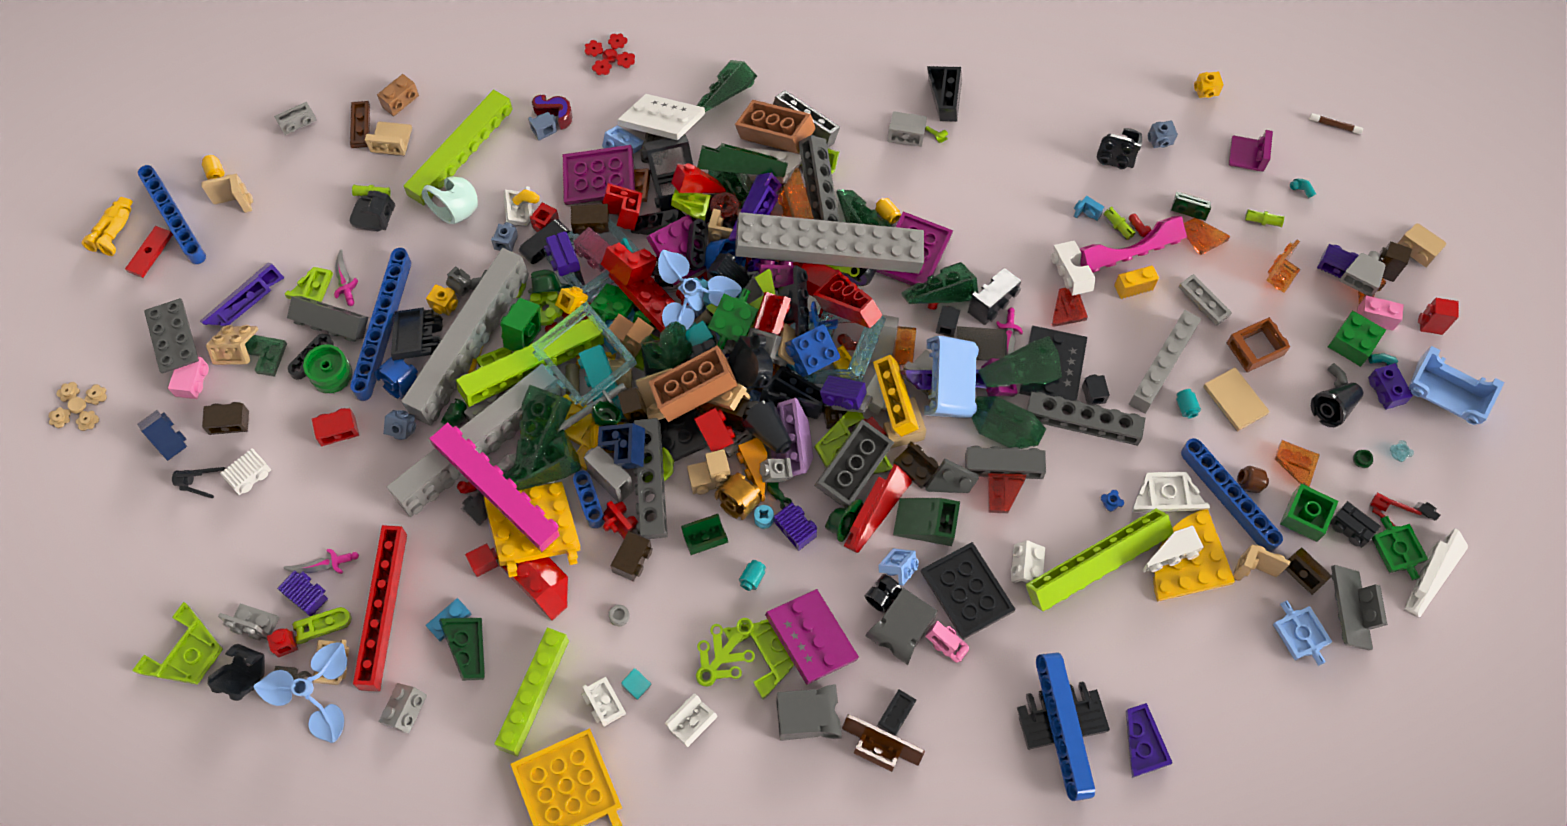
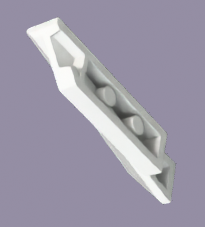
(1435, 571)

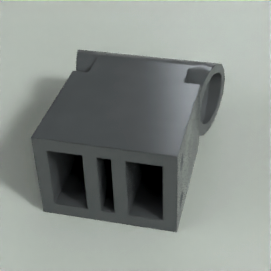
(903, 625)
(808, 714)

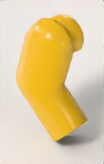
(527, 196)

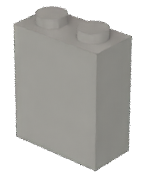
(607, 474)

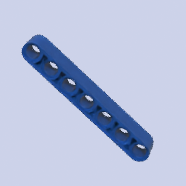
(171, 214)
(1232, 504)
(1065, 726)

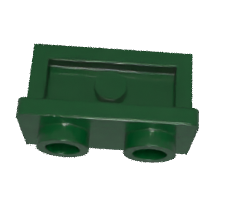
(1191, 206)
(704, 534)

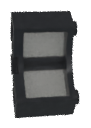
(662, 160)

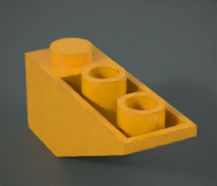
(751, 455)

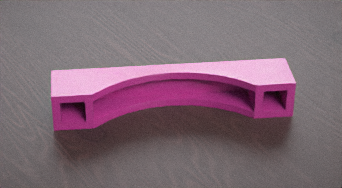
(1163, 233)

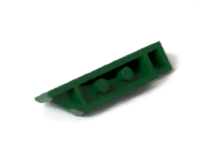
(740, 160)

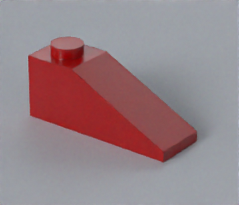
(694, 180)

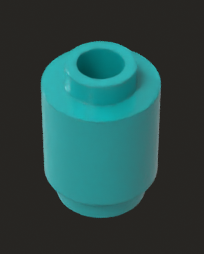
(1188, 403)
(752, 575)

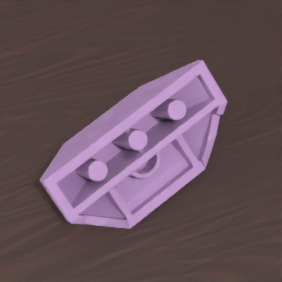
(799, 432)

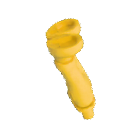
(108, 227)

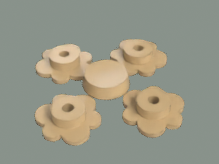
(76, 405)

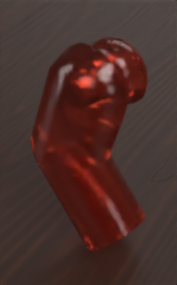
(847, 342)

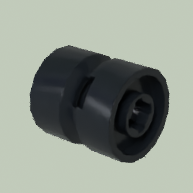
(881, 595)

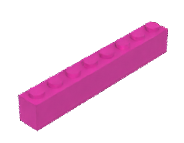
(495, 487)

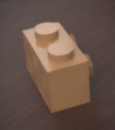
(398, 95)

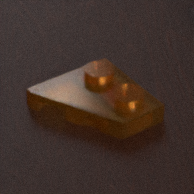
(1204, 236)
(1297, 461)

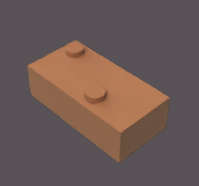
(774, 126)
(692, 383)

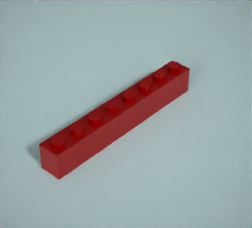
(380, 609)

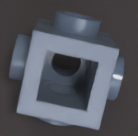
(1162, 134)
(399, 424)

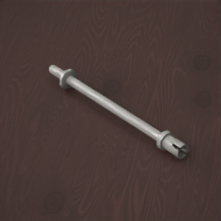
(509, 460)

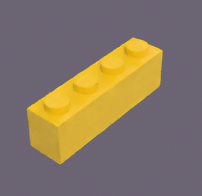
(895, 395)

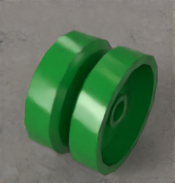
(327, 368)

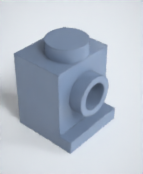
(543, 125)
(505, 237)

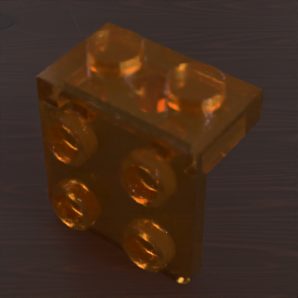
(1282, 271)

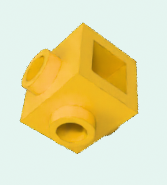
(1208, 84)
(570, 299)
(442, 300)

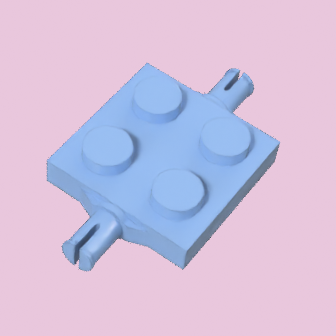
(1302, 633)

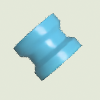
(763, 521)

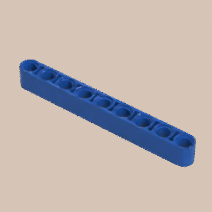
(377, 330)

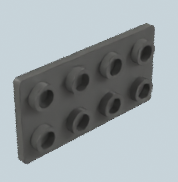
(171, 335)
(1358, 607)

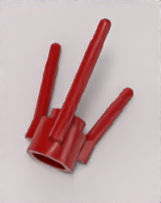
(1382, 502)

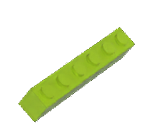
(532, 692)

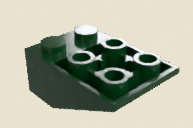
(927, 519)

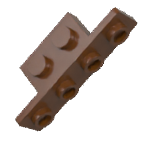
(880, 745)

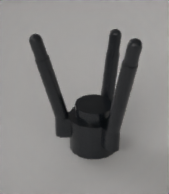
(186, 478)

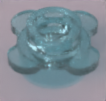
(1396, 451)

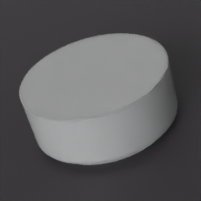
(619, 615)

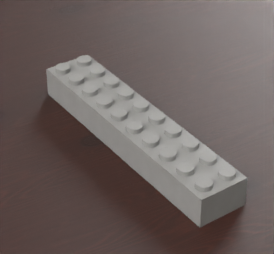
(829, 243)
(466, 337)
(486, 430)

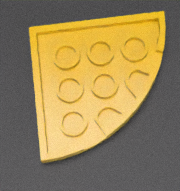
(1199, 574)

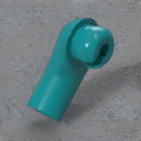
(1303, 184)
(1382, 357)

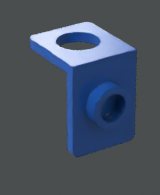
(813, 316)

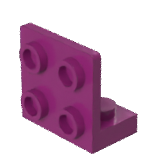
(1250, 152)
(781, 273)

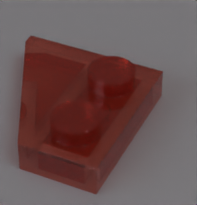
(1068, 308)
(1003, 491)

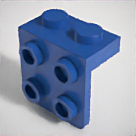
(812, 350)

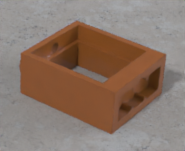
(1244, 353)

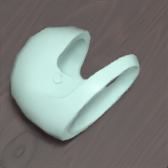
(458, 198)

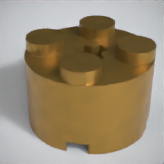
(738, 496)

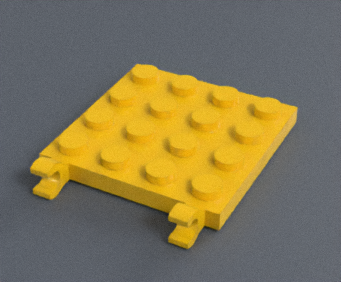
(515, 547)
(567, 784)

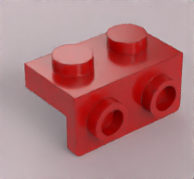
(772, 313)

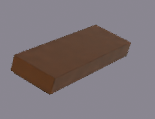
(359, 123)

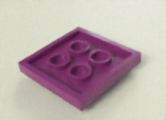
(674, 239)

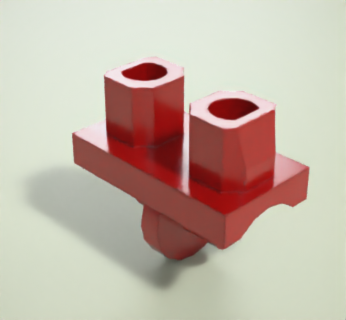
(616, 520)

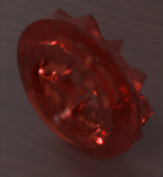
(731, 201)

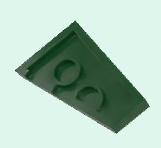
(466, 645)

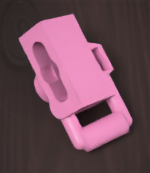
(947, 641)

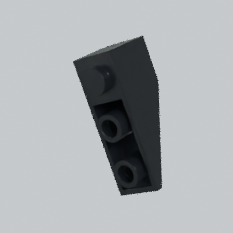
(653, 222)

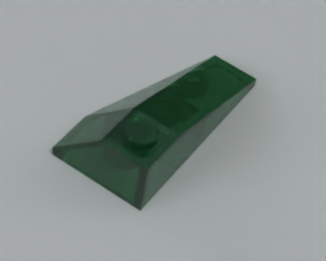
(732, 80)
(856, 211)
(952, 285)
(1030, 364)
(540, 422)
(556, 463)

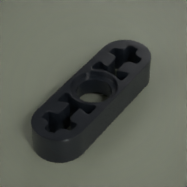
(701, 237)
(297, 362)

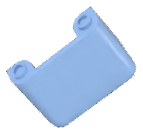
(952, 377)
(1454, 389)

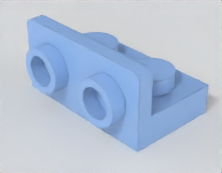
(620, 137)
(899, 563)

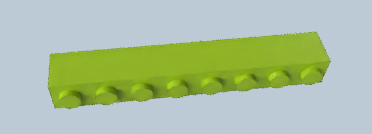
(459, 145)
(513, 368)
(1099, 559)

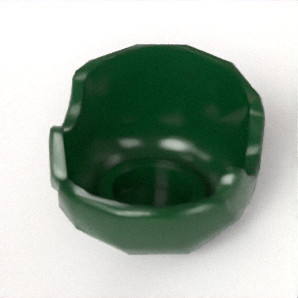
(455, 413)
(605, 414)

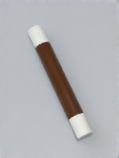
(1335, 123)

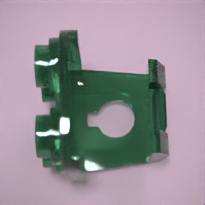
(671, 345)

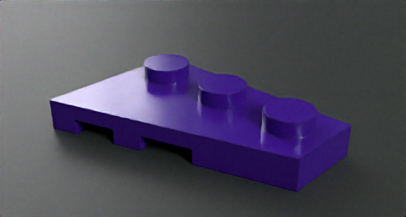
(1145, 742)

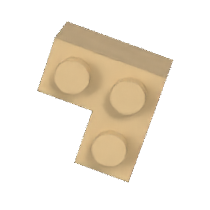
(916, 436)
(709, 474)

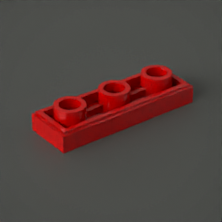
(149, 251)

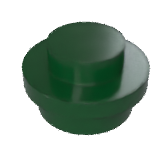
(1363, 458)

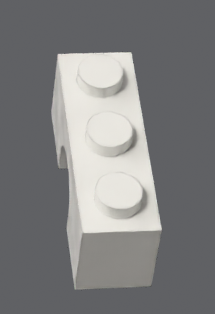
(1067, 260)

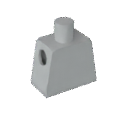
(1365, 273)

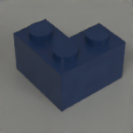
(161, 434)
(626, 442)

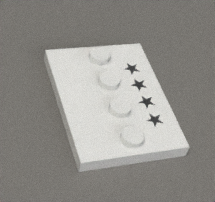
(661, 116)

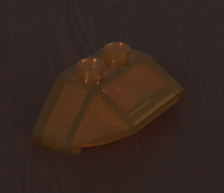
(794, 197)

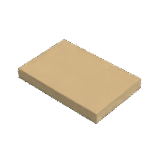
(1236, 399)

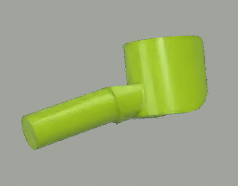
(940, 136)

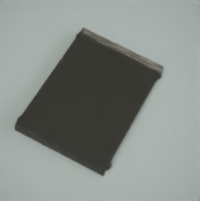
(989, 341)

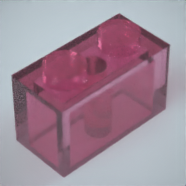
(591, 247)

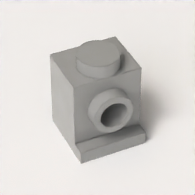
(776, 470)

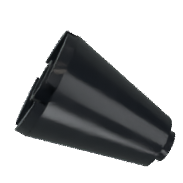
(1336, 403)
(767, 426)

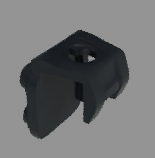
(1120, 150)
(372, 211)
(238, 678)

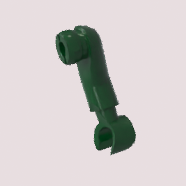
(773, 489)

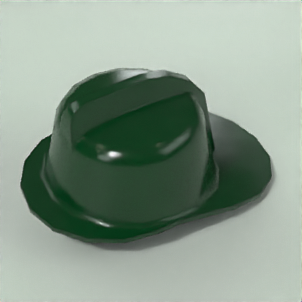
(546, 281)
(842, 519)

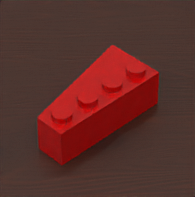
(847, 301)

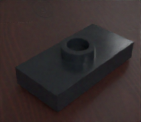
(1427, 510)
(896, 712)

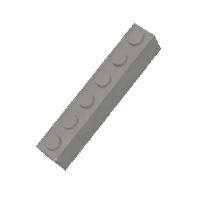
(1164, 361)

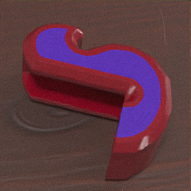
(555, 105)

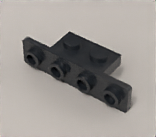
(798, 309)

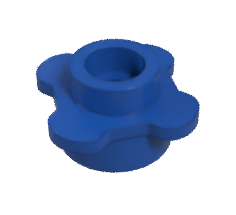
(1111, 506)

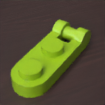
(321, 624)

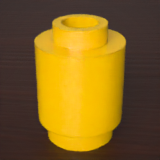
(212, 167)
(888, 210)

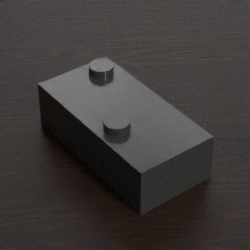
(854, 463)

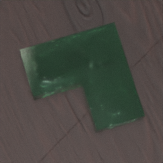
(270, 353)

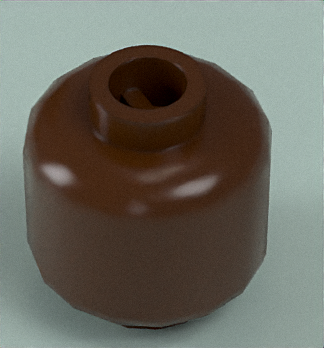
(1253, 479)

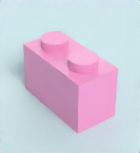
(1381, 312)
(188, 380)

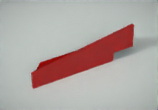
(877, 506)

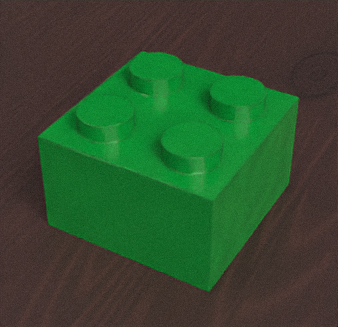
(521, 325)
(1356, 338)
(1309, 512)

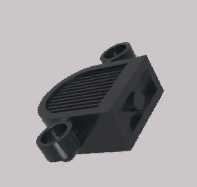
(751, 362)

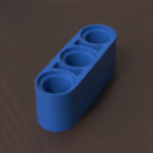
(588, 490)

